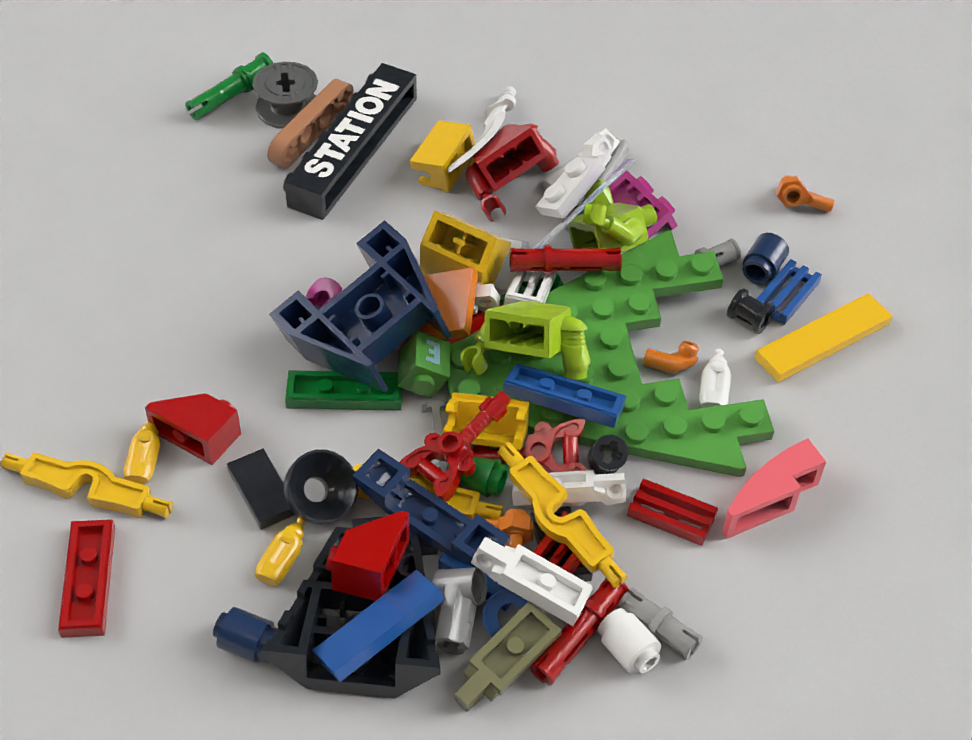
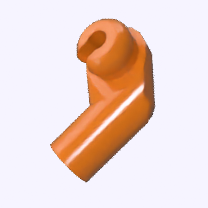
(673, 362)

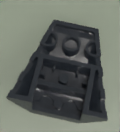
(322, 612)

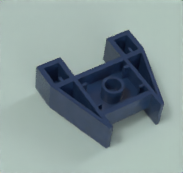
(366, 316)

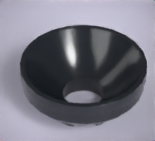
(336, 477)

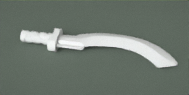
(495, 117)

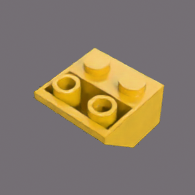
(458, 245)

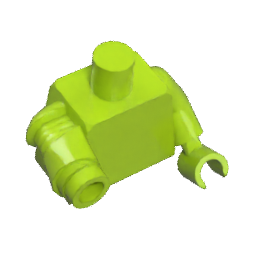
(610, 223)
(534, 331)

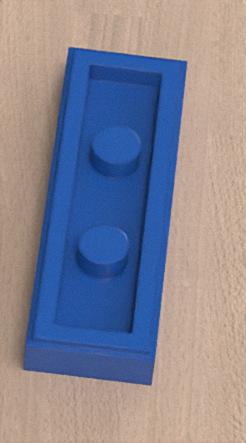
(564, 395)
(378, 625)

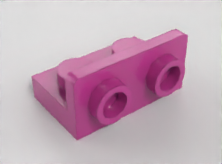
(639, 192)

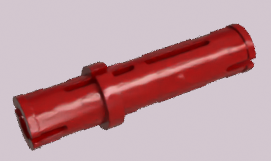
(556, 259)
(573, 638)

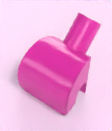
(323, 291)

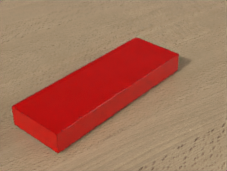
(87, 578)

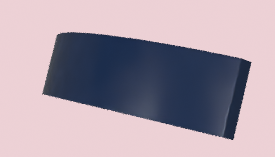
(433, 519)

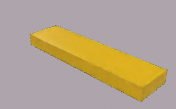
(823, 337)

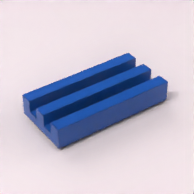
(798, 275)

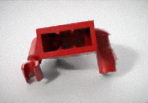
(504, 158)

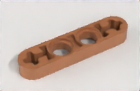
(309, 123)

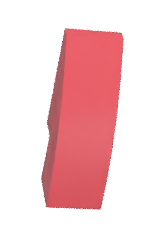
(775, 488)

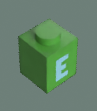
(424, 364)

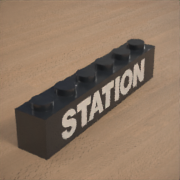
(350, 141)

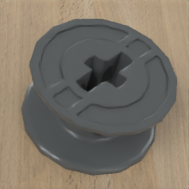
(283, 92)

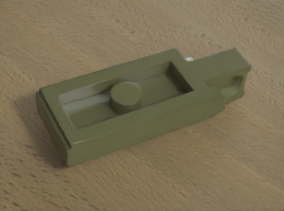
(507, 655)

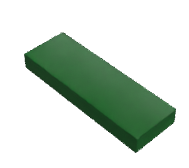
(337, 391)

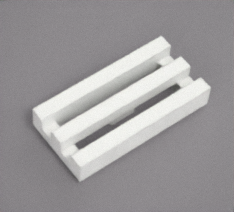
(513, 296)

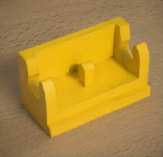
(439, 150)
(510, 428)

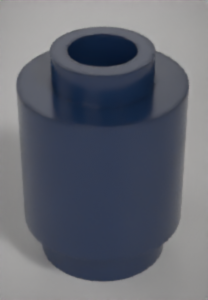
(765, 258)
(243, 633)

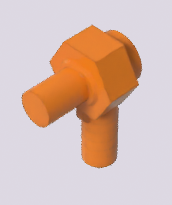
(794, 193)
(515, 524)

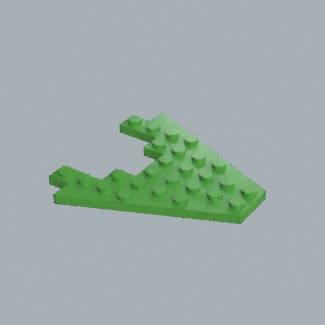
(655, 414)

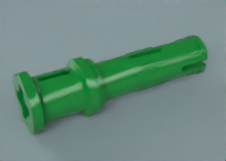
(238, 82)

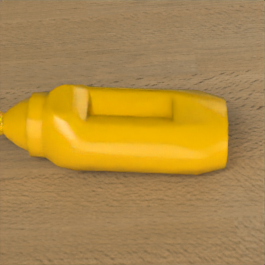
(142, 454)
(280, 554)

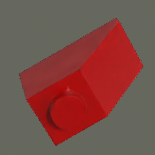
(196, 424)
(369, 556)

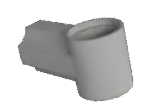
(455, 615)

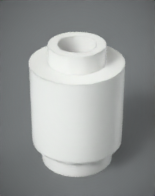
(629, 641)

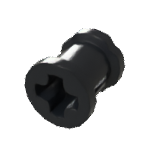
(751, 310)
(619, 454)

